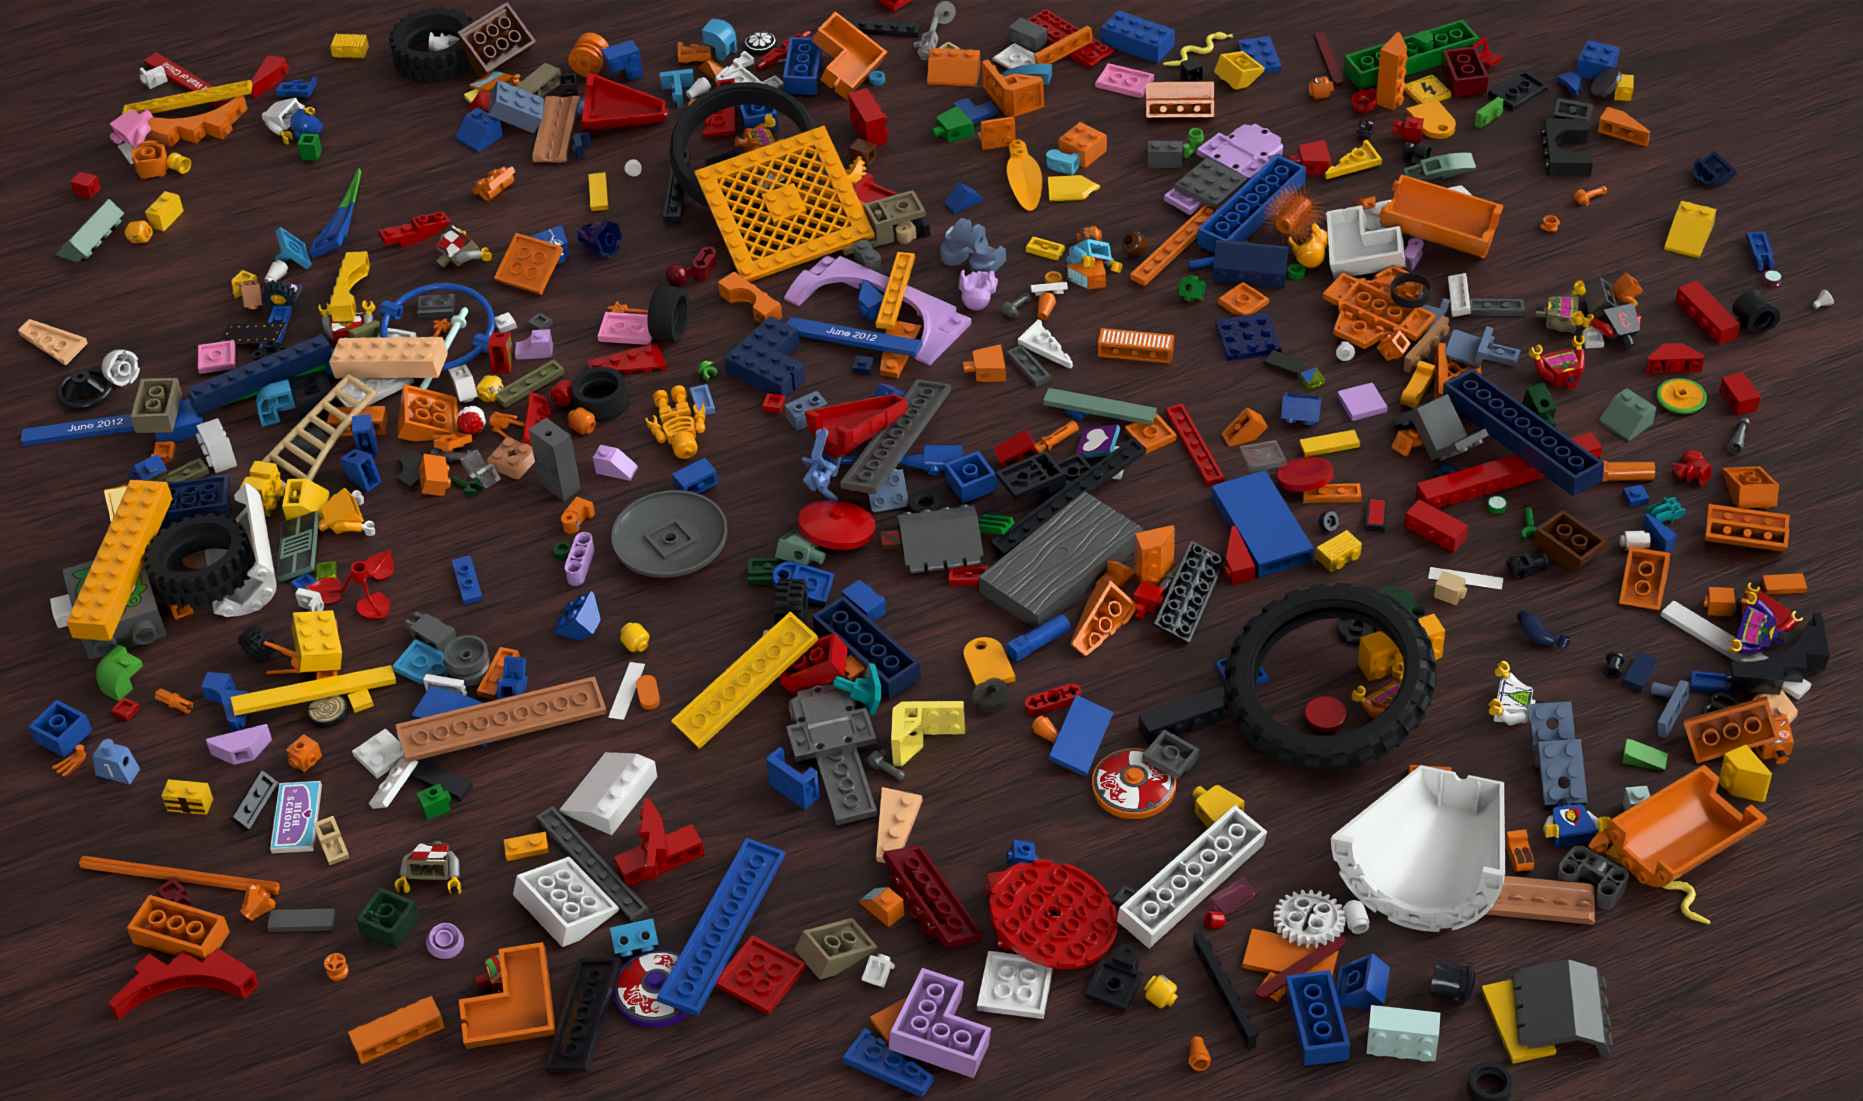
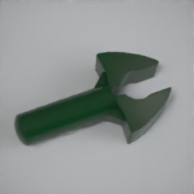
(470, 487)

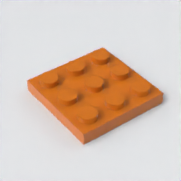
(528, 263)

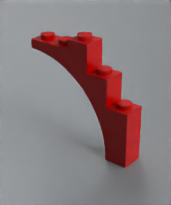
(184, 971)

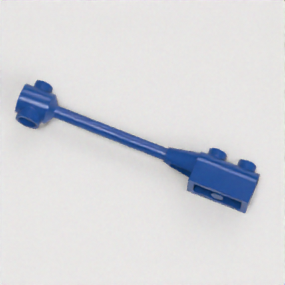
(931, 460)

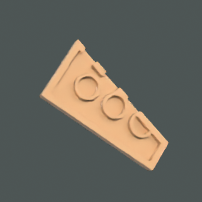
(53, 341)
(896, 819)

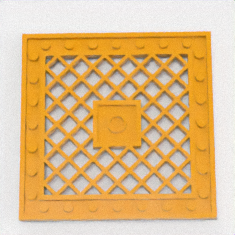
(784, 204)

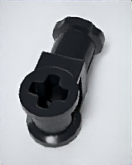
(1526, 565)

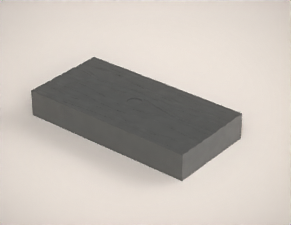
(1059, 560)

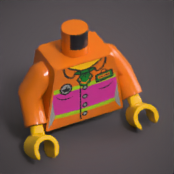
(758, 136)
(1381, 699)

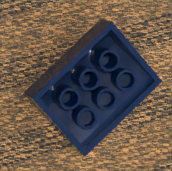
(198, 497)

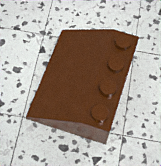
(495, 40)

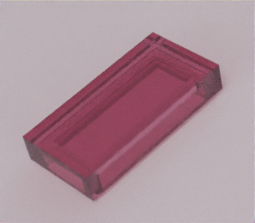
(1233, 896)

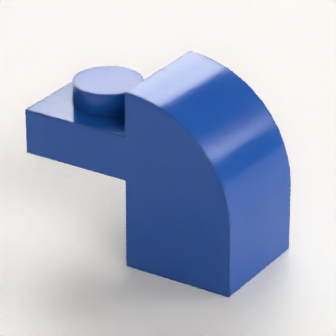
(514, 678)

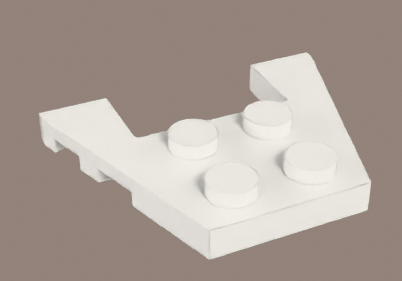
(740, 74)

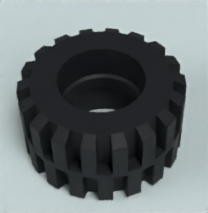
(791, 596)

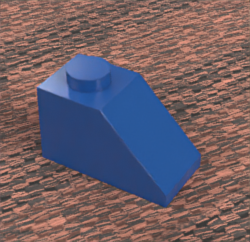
(869, 301)

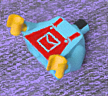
(1091, 251)

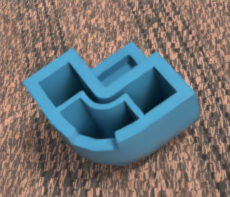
(721, 37)
(274, 399)

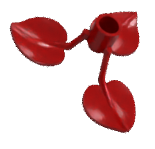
(372, 607)

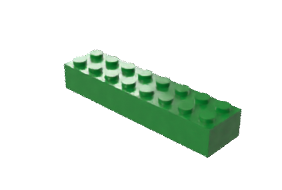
(1363, 66)

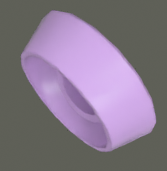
(444, 941)

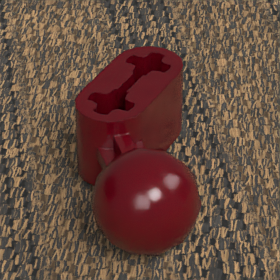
(701, 268)

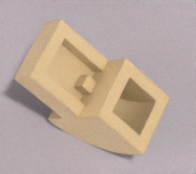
(331, 840)

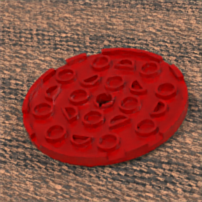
(1067, 941)

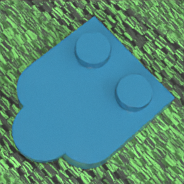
(420, 660)

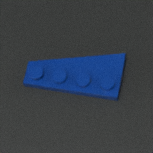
(877, 1060)

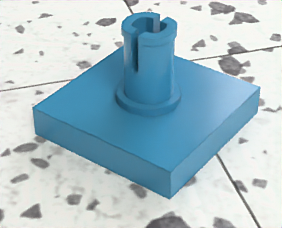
(292, 248)

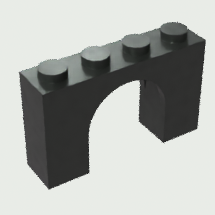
(1563, 162)

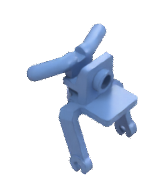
(820, 469)

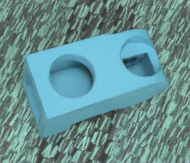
(1063, 162)

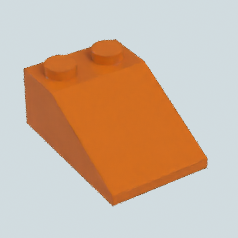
(1751, 487)
(1644, 578)

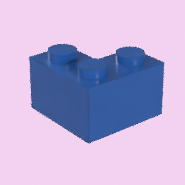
(624, 58)

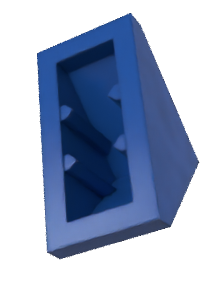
(962, 198)

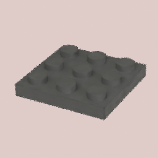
(1211, 183)

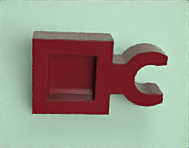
(174, 892)

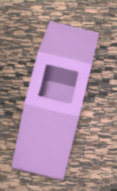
(240, 745)

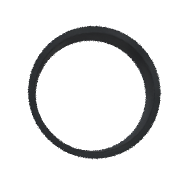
(1411, 277)

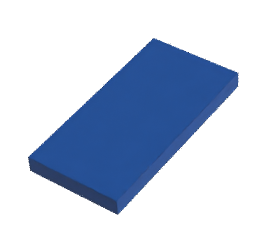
(1080, 735)

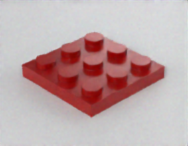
(760, 975)

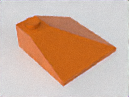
(426, 414)

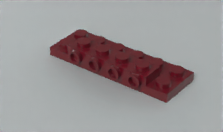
(931, 897)

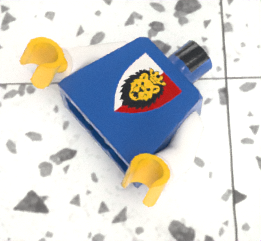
(1573, 825)

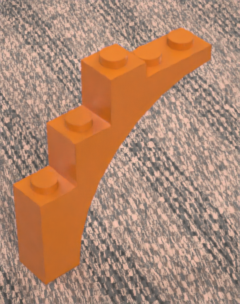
(193, 129)

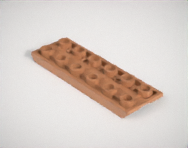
(556, 129)
(1546, 900)

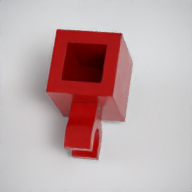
(1411, 130)

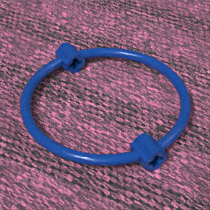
(480, 342)

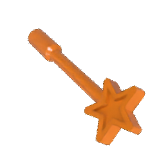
(617, 308)
(441, 326)

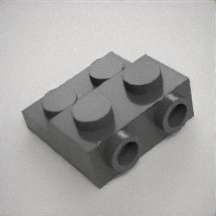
(1171, 754)

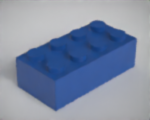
(1137, 36)
(802, 66)
(1317, 1018)

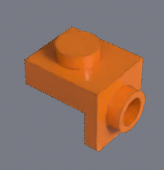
(1406, 440)

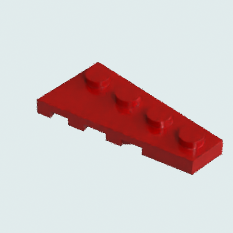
(722, 122)

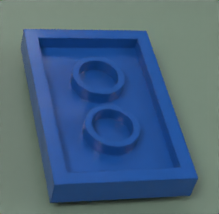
(1261, 51)

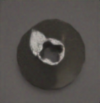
(990, 695)

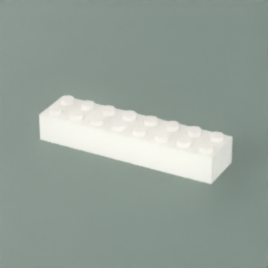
(1191, 876)

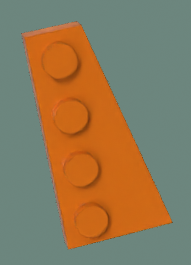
(891, 362)

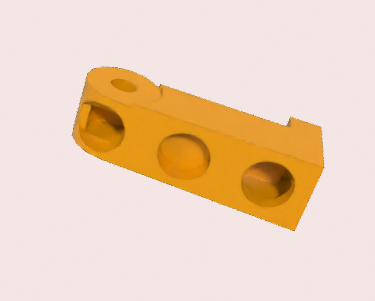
(1418, 384)

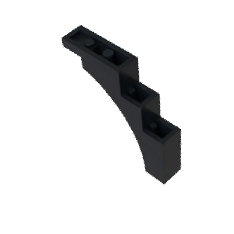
(1769, 674)

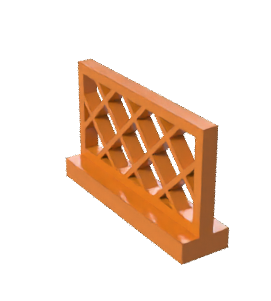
(1442, 373)

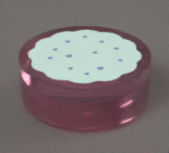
(1772, 278)

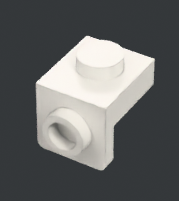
(153, 77)

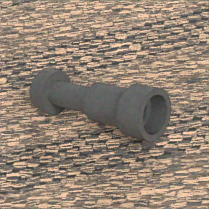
(1736, 443)
(450, 456)

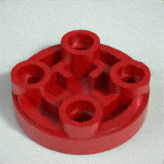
(1325, 714)

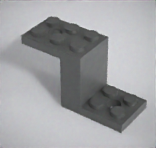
(1440, 428)

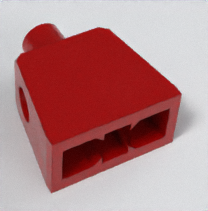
(1313, 157)

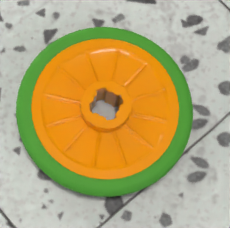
(1681, 396)

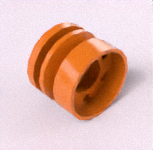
(587, 54)

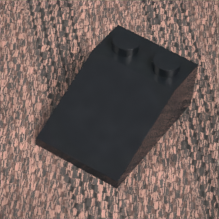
(309, 391)

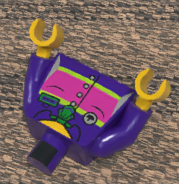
(1756, 628)

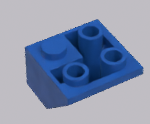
(579, 618)

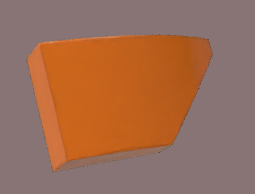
(165, 451)

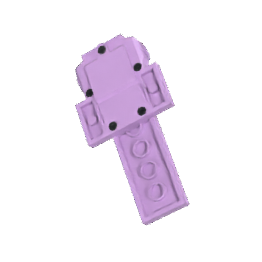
(1242, 151)

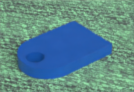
(817, 580)

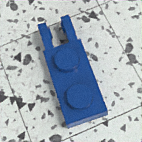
(1760, 249)

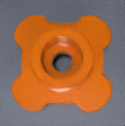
(1550, 223)

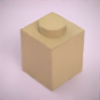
(1450, 588)

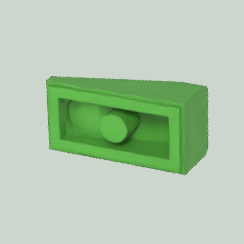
(1644, 756)

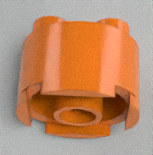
(150, 159)

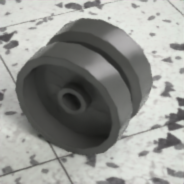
(467, 659)

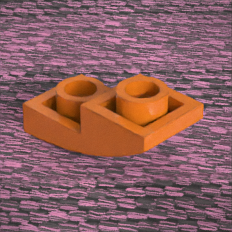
(1600, 842)

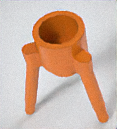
(501, 421)
(294, 662)

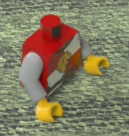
(338, 330)

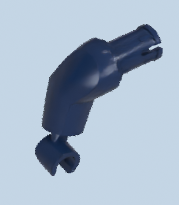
(1532, 627)

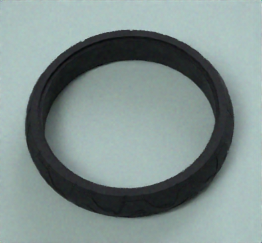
(718, 99)

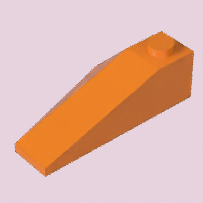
(1102, 616)

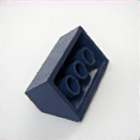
(1250, 263)

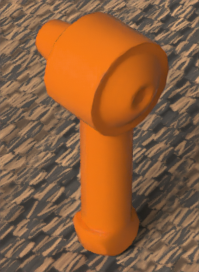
(1582, 197)

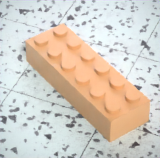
(389, 357)

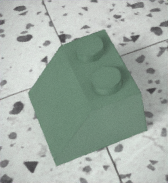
(1628, 415)

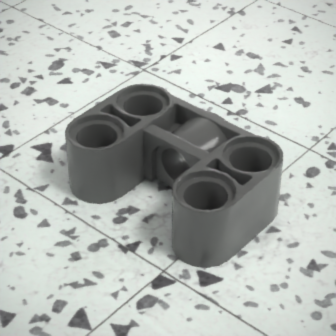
(1586, 864)

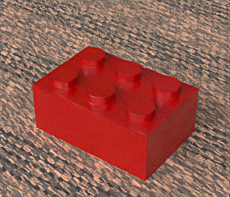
(868, 117)
(817, 665)

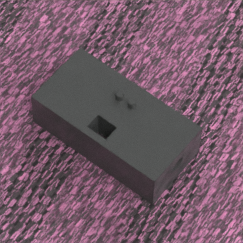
(554, 459)

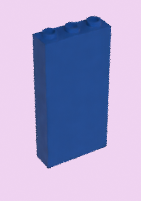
(1263, 523)

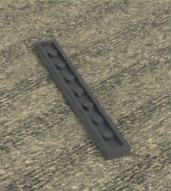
(592, 864)

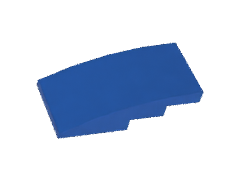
(441, 701)

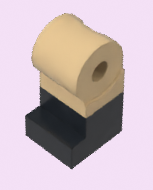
(912, 229)

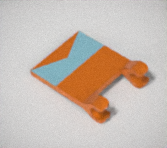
(488, 82)

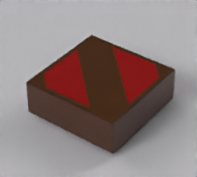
(890, 539)

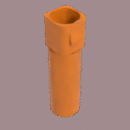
(1628, 471)

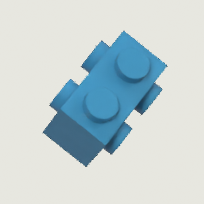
(632, 933)

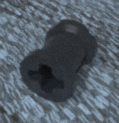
(1613, 665)

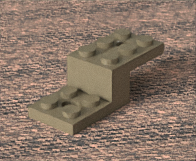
(888, 212)

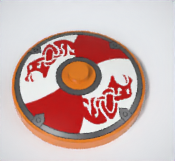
(1131, 786)

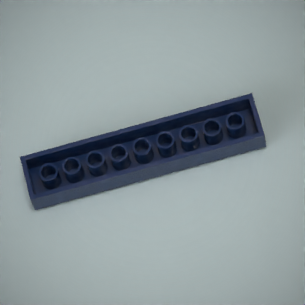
(1524, 432)

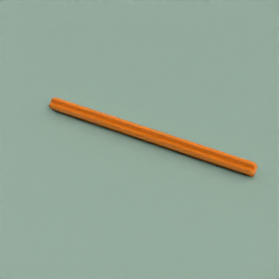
(179, 874)

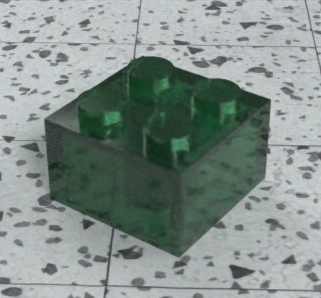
(387, 918)

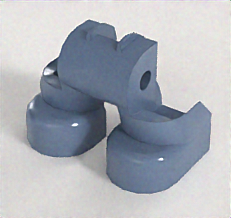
(961, 238)

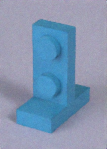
(676, 80)

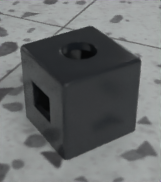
(1189, 70)
(568, 87)

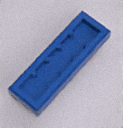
(467, 580)

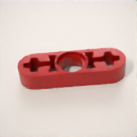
(1038, 699)

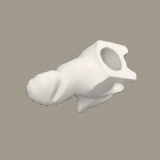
(441, 42)

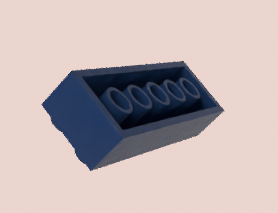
(869, 645)

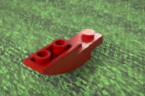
(421, 228)
(653, 838)

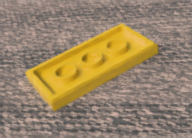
(1501, 1005)

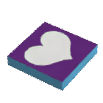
(1098, 441)

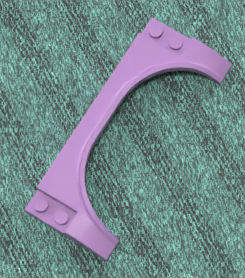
(940, 318)

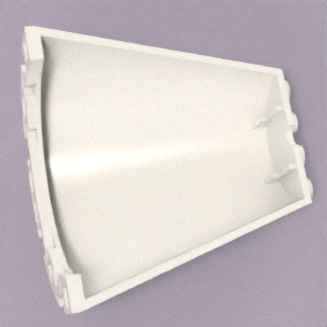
(1427, 850)

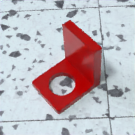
(1488, 58)

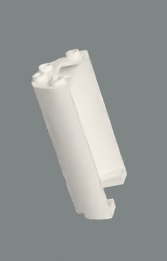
(262, 584)

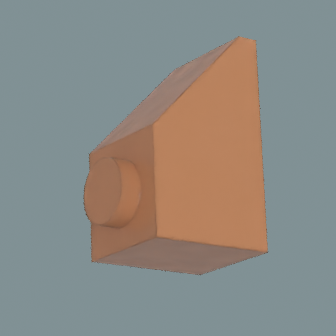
(250, 294)

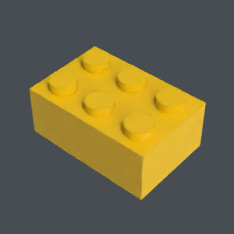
(316, 641)

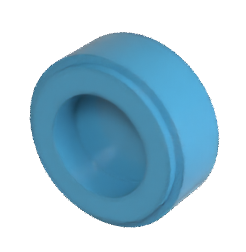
(876, 78)

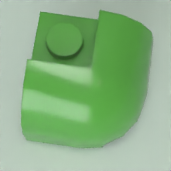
(114, 672)

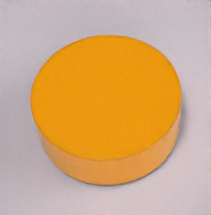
(1053, 277)

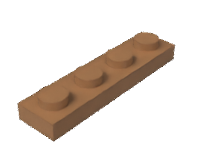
(1426, 343)

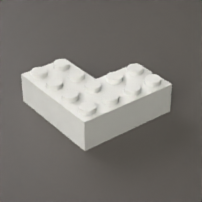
(1359, 251)

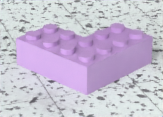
(932, 1032)

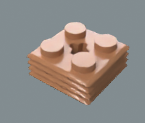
(512, 458)

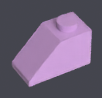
(613, 463)

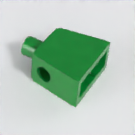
(953, 125)

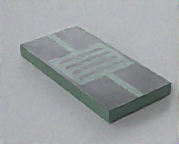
(298, 546)

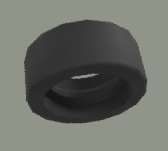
(1493, 1070)

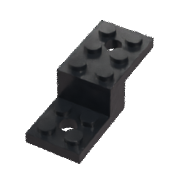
(1041, 474)

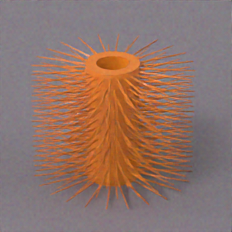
(1293, 214)

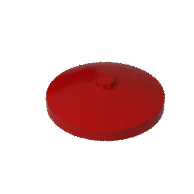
(836, 524)

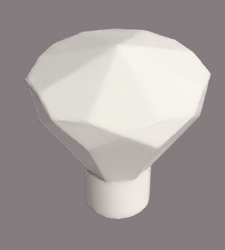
(1823, 300)

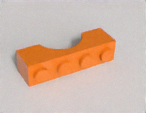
(736, 289)

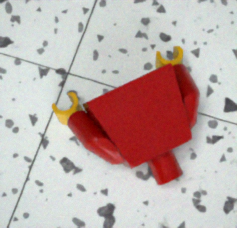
(1785, 617)

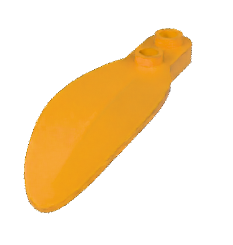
(1024, 176)

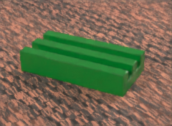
(995, 524)

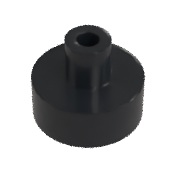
(1328, 521)

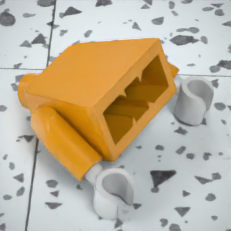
(343, 514)

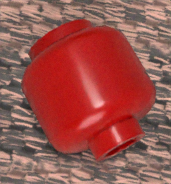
(561, 393)

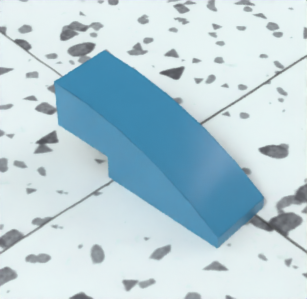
(1040, 70)

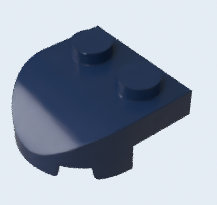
(1713, 170)

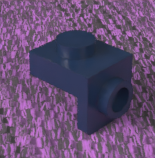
(581, 141)

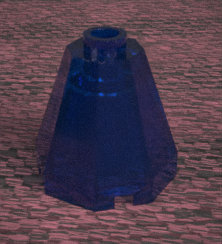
(601, 237)

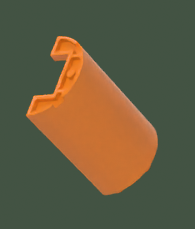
(1442, 216)
(1679, 829)

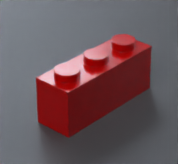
(1436, 525)

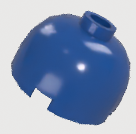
(305, 124)

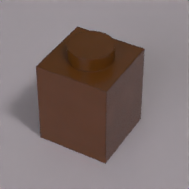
(864, 149)

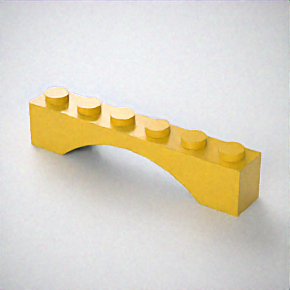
(354, 268)

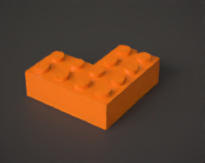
(852, 51)
(522, 1008)

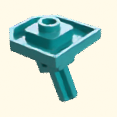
(864, 689)

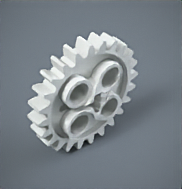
(1323, 924)

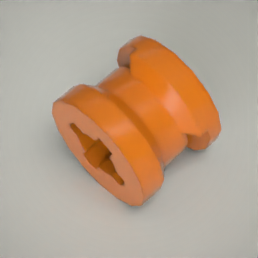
(332, 962)

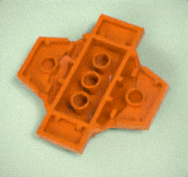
(1370, 312)

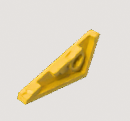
(1356, 160)

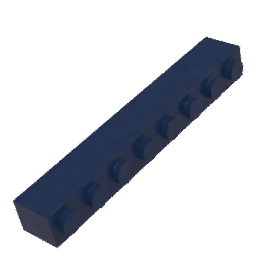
(259, 373)

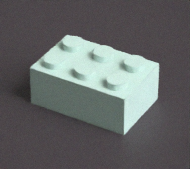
(1403, 1033)

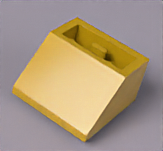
(303, 498)

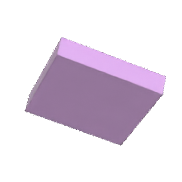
(1362, 401)

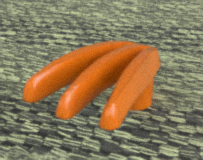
(72, 762)

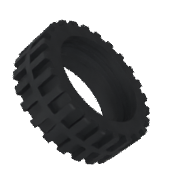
(429, 65)
(207, 583)

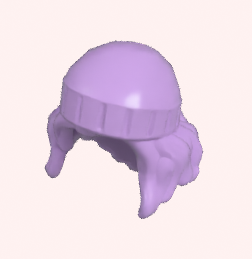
(977, 288)

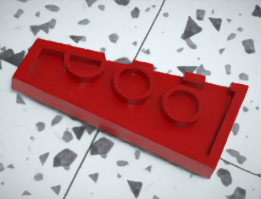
(636, 359)
(536, 411)

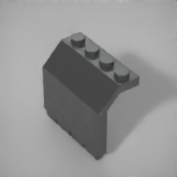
(940, 538)
(1561, 1005)

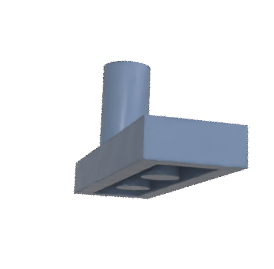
(1678, 698)

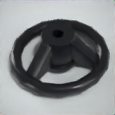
(83, 386)

